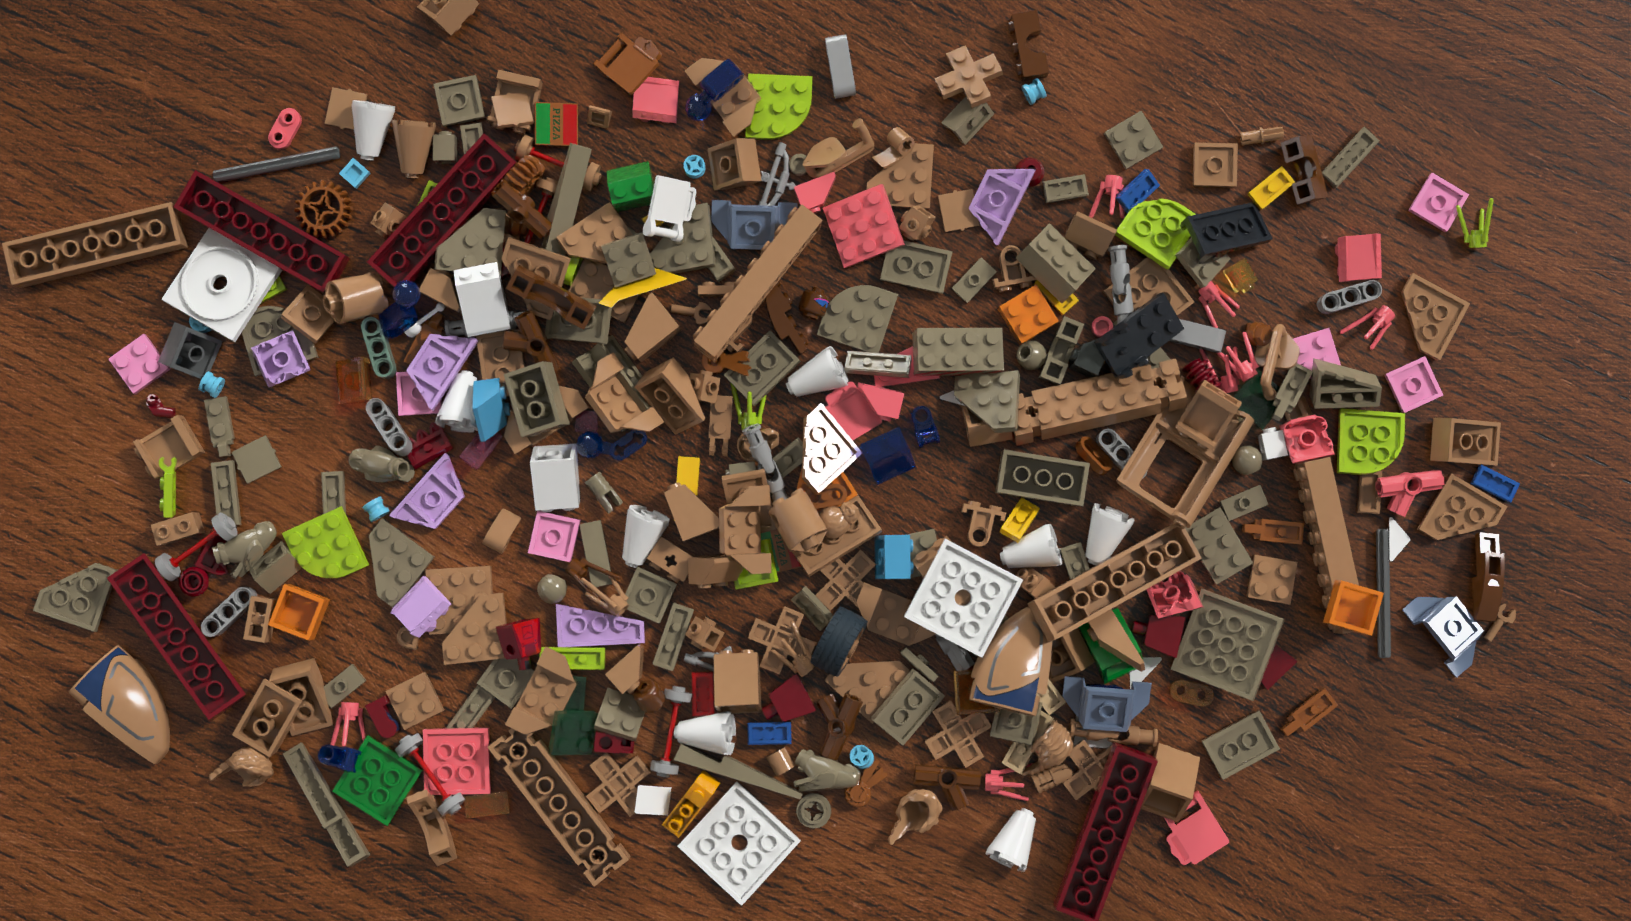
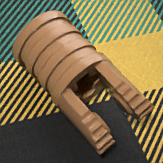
(1051, 777)

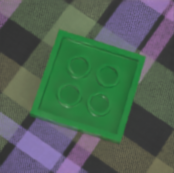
(379, 781)

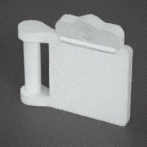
(670, 202)

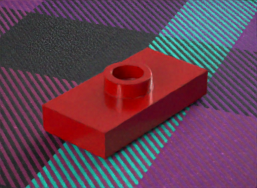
(702, 693)

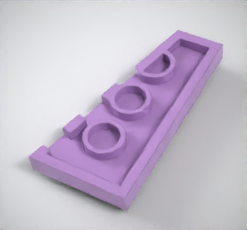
(593, 628)

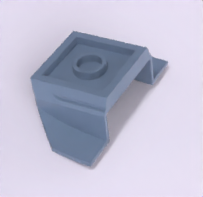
(749, 224)
(1450, 626)
(1105, 707)

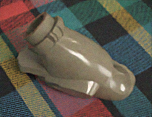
(380, 465)
(245, 548)
(824, 773)

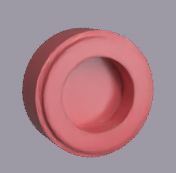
(1101, 326)

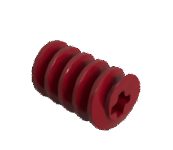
(1200, 373)

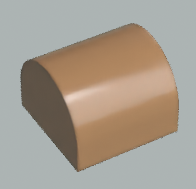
(780, 761)

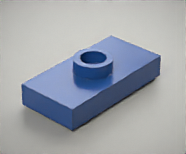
(1137, 190)
(1495, 483)
(769, 733)

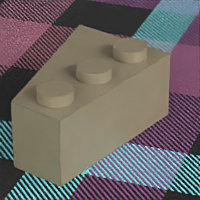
(1342, 387)

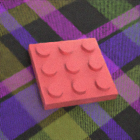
(863, 226)
(458, 760)

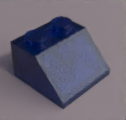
(887, 455)

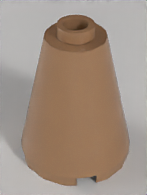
(413, 145)

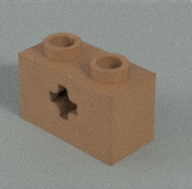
(177, 529)
(658, 559)
(258, 617)

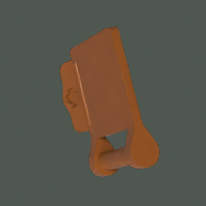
(632, 64)

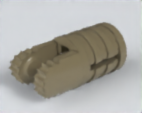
(600, 488)

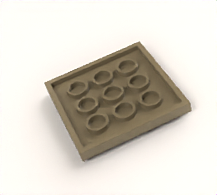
(1228, 644)

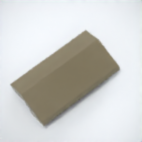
(628, 377)

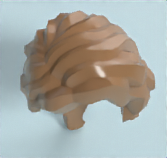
(1050, 748)
(249, 764)
(916, 812)

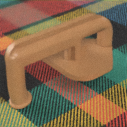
(831, 155)
(1278, 354)

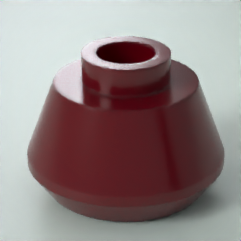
(1036, 165)
(189, 584)

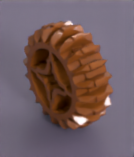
(524, 175)
(322, 217)

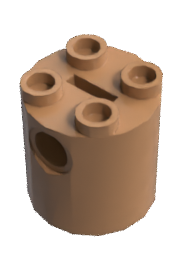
(354, 297)
(798, 522)

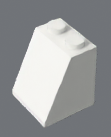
(482, 299)
(555, 477)

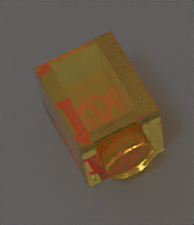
(1241, 276)

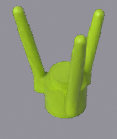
(1478, 237)
(748, 418)

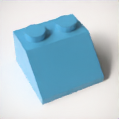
(489, 407)
(893, 557)

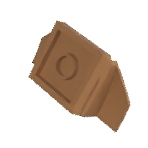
(735, 106)
(613, 401)
(573, 404)
(742, 530)
(886, 615)
(544, 694)

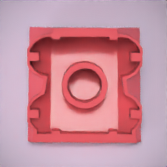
(656, 100)
(1359, 257)
(1307, 439)
(1174, 595)

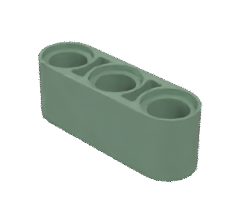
(385, 356)

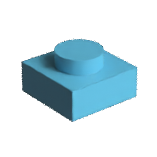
(354, 173)

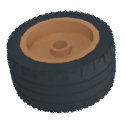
(839, 641)

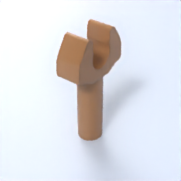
(692, 311)
(1500, 620)

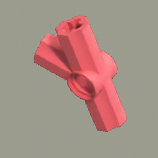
(1401, 494)

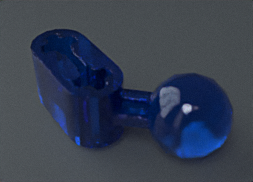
(714, 87)
(402, 313)
(591, 445)

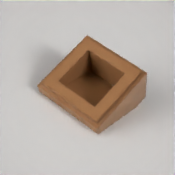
(1301, 410)

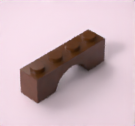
(568, 305)

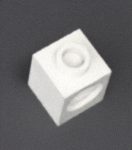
(1272, 444)

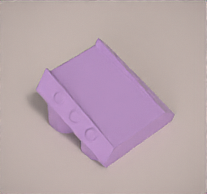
(280, 359)
(421, 607)

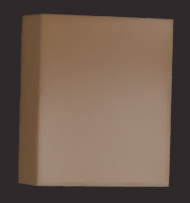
(599, 117)

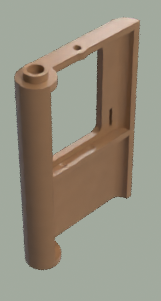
(1212, 461)

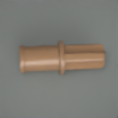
(1261, 135)

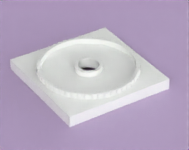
(232, 307)
(990, 593)
(746, 869)

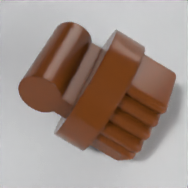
(1258, 333)

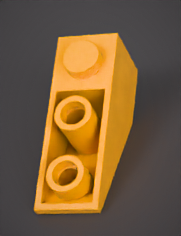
(691, 803)

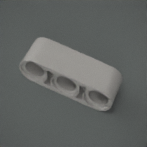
(840, 66)
(1358, 292)
(1200, 336)
(384, 418)
(1111, 450)
(219, 616)

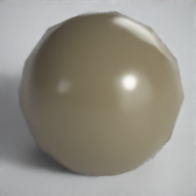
(1031, 355)
(1247, 460)
(552, 589)

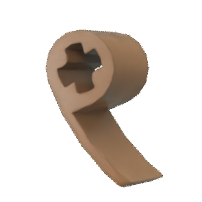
(900, 146)
(501, 531)

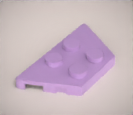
(999, 199)
(438, 365)
(432, 497)

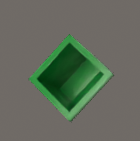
(630, 186)
(1107, 664)

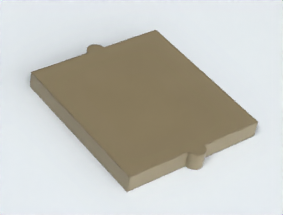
(256, 459)

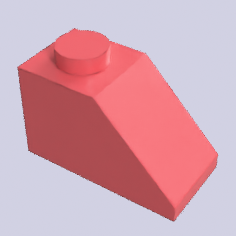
(815, 192)
(882, 401)

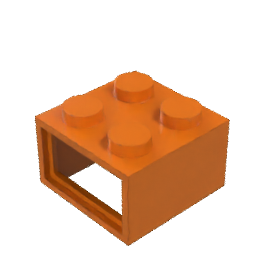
(1027, 314)
(1353, 607)
(299, 612)

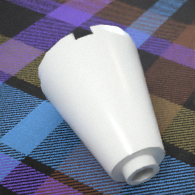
(370, 127)
(818, 375)
(458, 404)
(1105, 532)
(642, 534)
(1033, 550)
(708, 732)
(1014, 841)

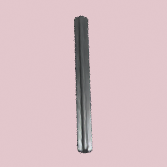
(276, 164)
(1383, 585)

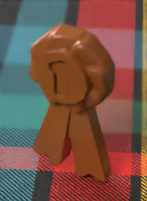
(729, 361)
(861, 794)

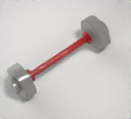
(169, 567)
(409, 745)
(664, 766)

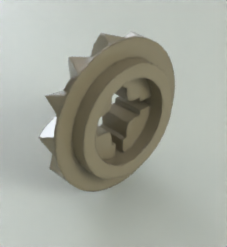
(820, 818)

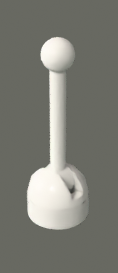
(415, 329)

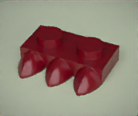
(429, 446)
(206, 558)

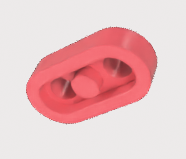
(287, 129)

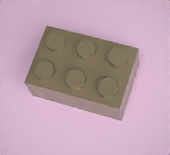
(1055, 263)
(536, 399)

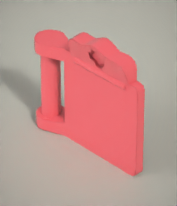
(851, 410)
(1196, 834)

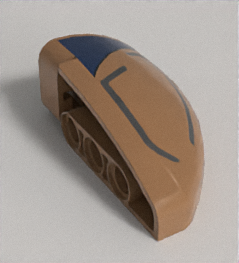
(1014, 666)
(126, 703)

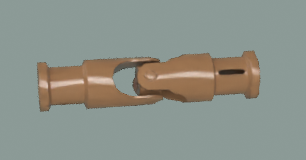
(1134, 734)

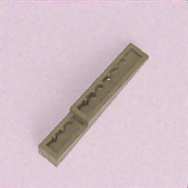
(566, 196)
(734, 769)
(326, 805)

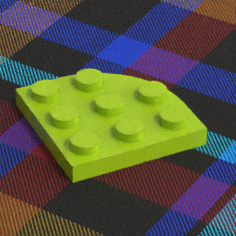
(782, 105)
(1156, 229)
(1368, 440)
(326, 545)

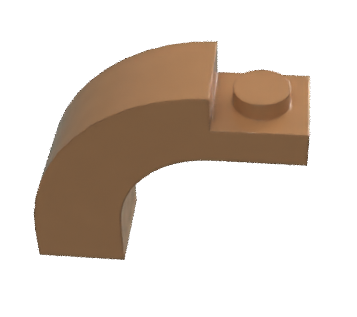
(435, 827)

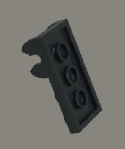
(1226, 230)
(1139, 336)

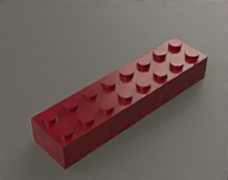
(442, 212)
(261, 231)
(177, 637)
(1105, 832)

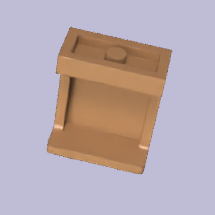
(517, 83)
(1207, 415)
(169, 441)

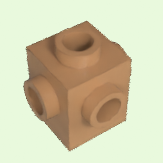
(387, 220)
(916, 223)
(705, 386)
(704, 633)

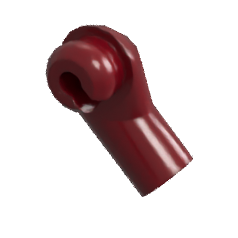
(157, 408)

